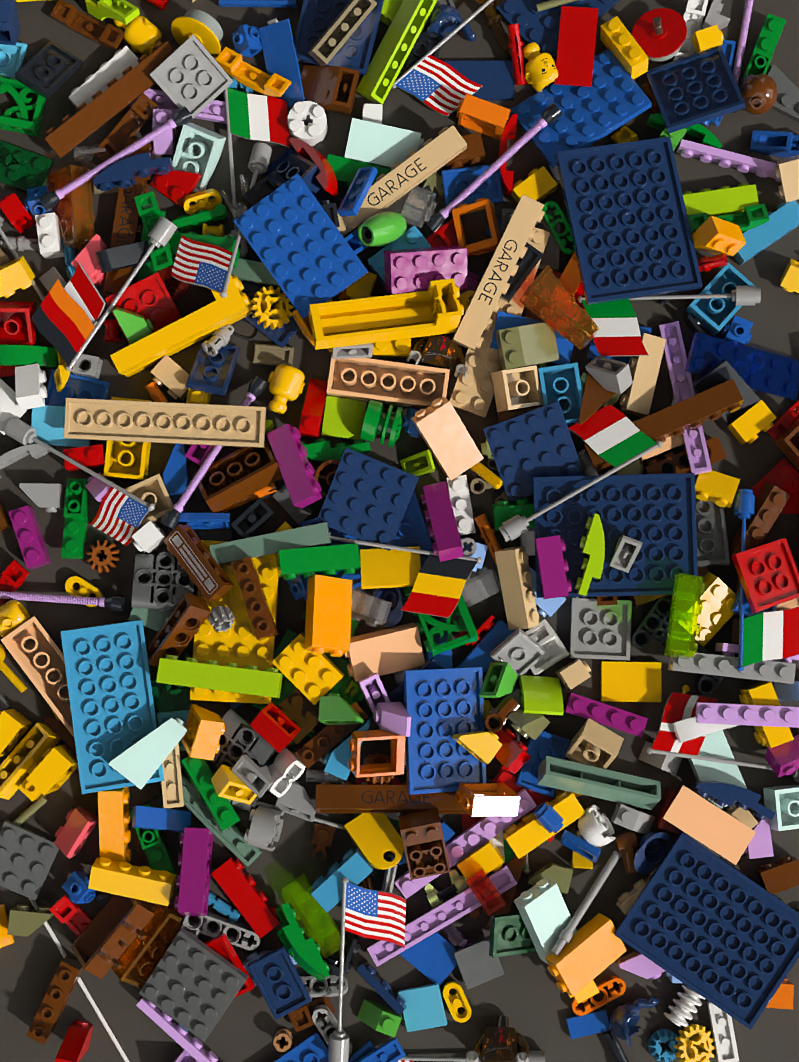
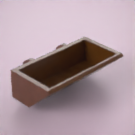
(111, 934)

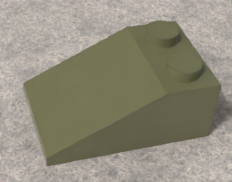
(526, 345)

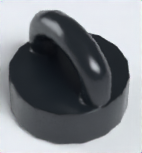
(102, 897)

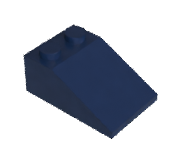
(289, 165)

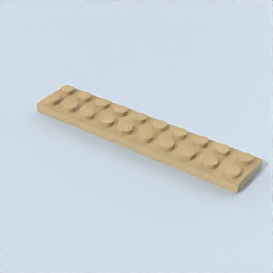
(477, 390)
(164, 422)

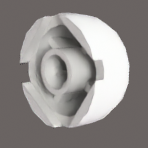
(595, 828)

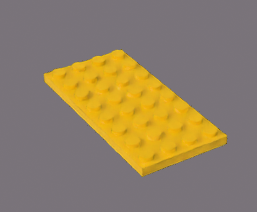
(238, 643)

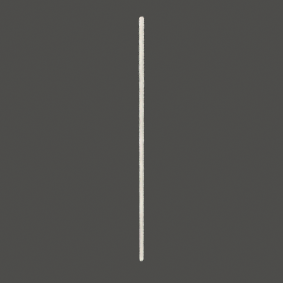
(84, 989)

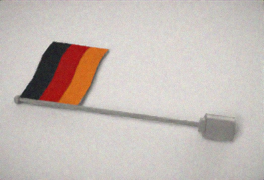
(67, 324)

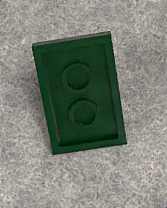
(23, 168)
(171, 697)
(509, 935)

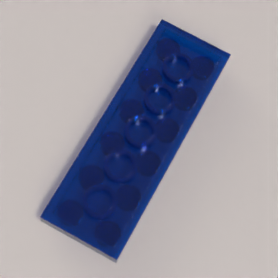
(758, 368)

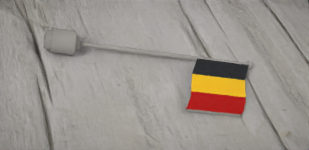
(437, 583)

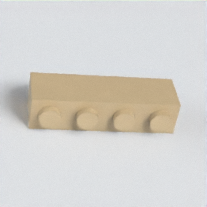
(644, 374)
(517, 588)

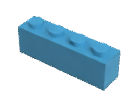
(761, 237)

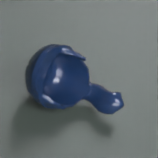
(445, 19)
(625, 1017)

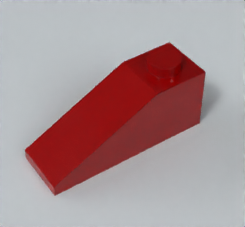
(313, 409)
(75, 1042)

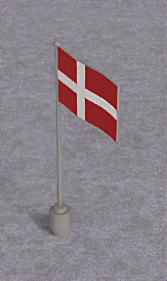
(679, 708)

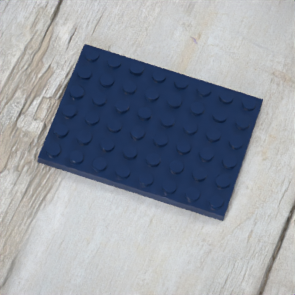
(628, 220)
(641, 507)
(714, 930)

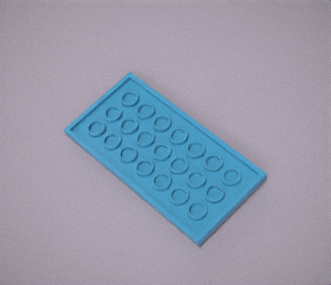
(108, 699)

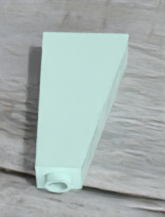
(146, 755)

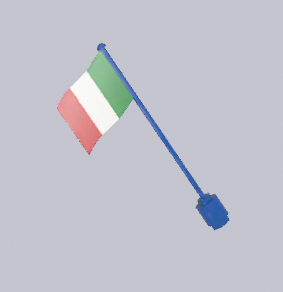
(769, 633)

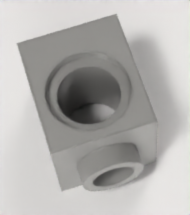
(94, 368)

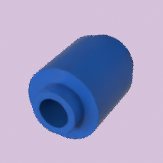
(548, 818)

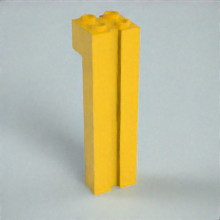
(387, 317)
(185, 330)

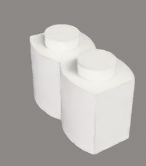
(284, 771)

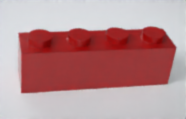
(246, 896)

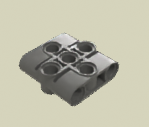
(145, 570)
(237, 736)

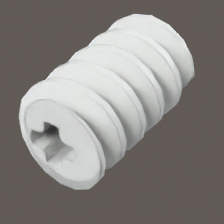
(684, 1006)

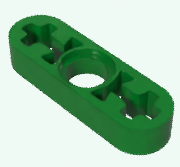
(548, 217)

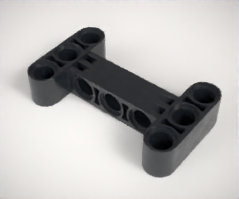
(660, 632)

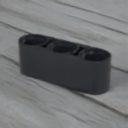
(122, 256)

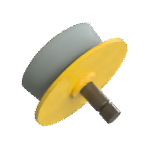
(203, 27)

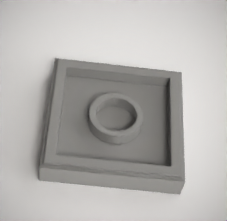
(519, 652)

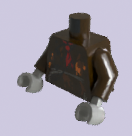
(439, 352)
(500, 1044)

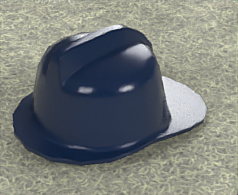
(397, 598)
(651, 851)

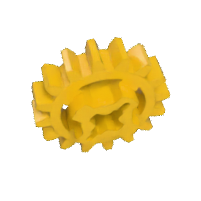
(264, 302)
(694, 1044)

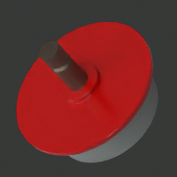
(660, 33)

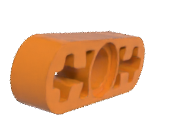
(596, 1004)

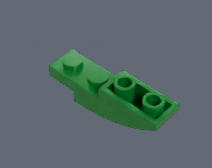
(764, 46)
(321, 451)
(75, 518)
(155, 848)
(303, 951)

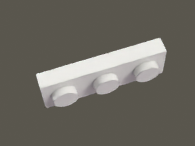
(461, 504)
(723, 1034)

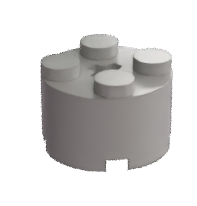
(264, 828)

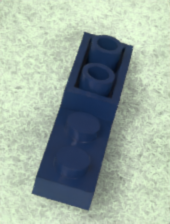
(123, 172)
(727, 793)

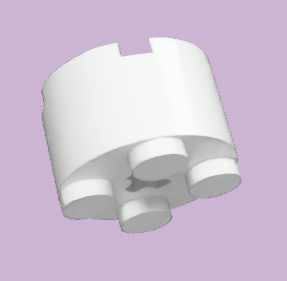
(309, 113)

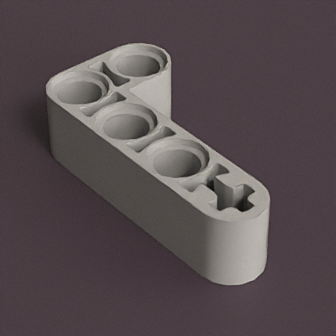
(224, 924)

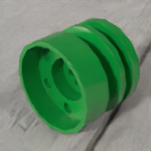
(381, 423)

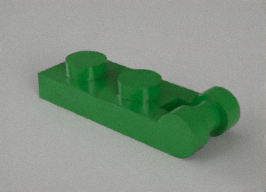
(191, 222)

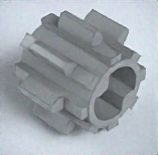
(221, 618)

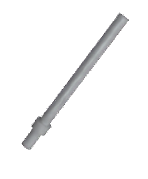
(565, 935)

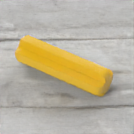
(487, 475)

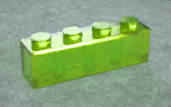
(684, 616)
(316, 920)

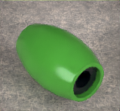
(382, 229)

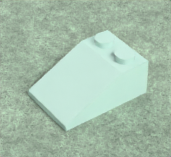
(198, 152)
(785, 804)

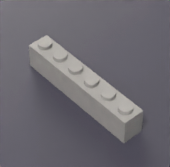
(726, 666)

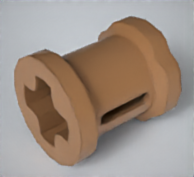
(283, 1032)

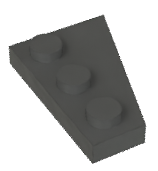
(787, 96)

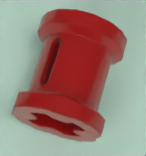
(111, 331)

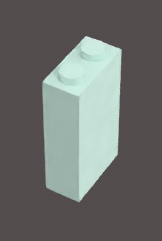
(380, 143)
(716, 746)
(543, 915)

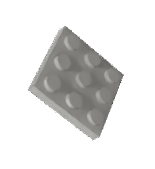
(191, 76)
(600, 630)

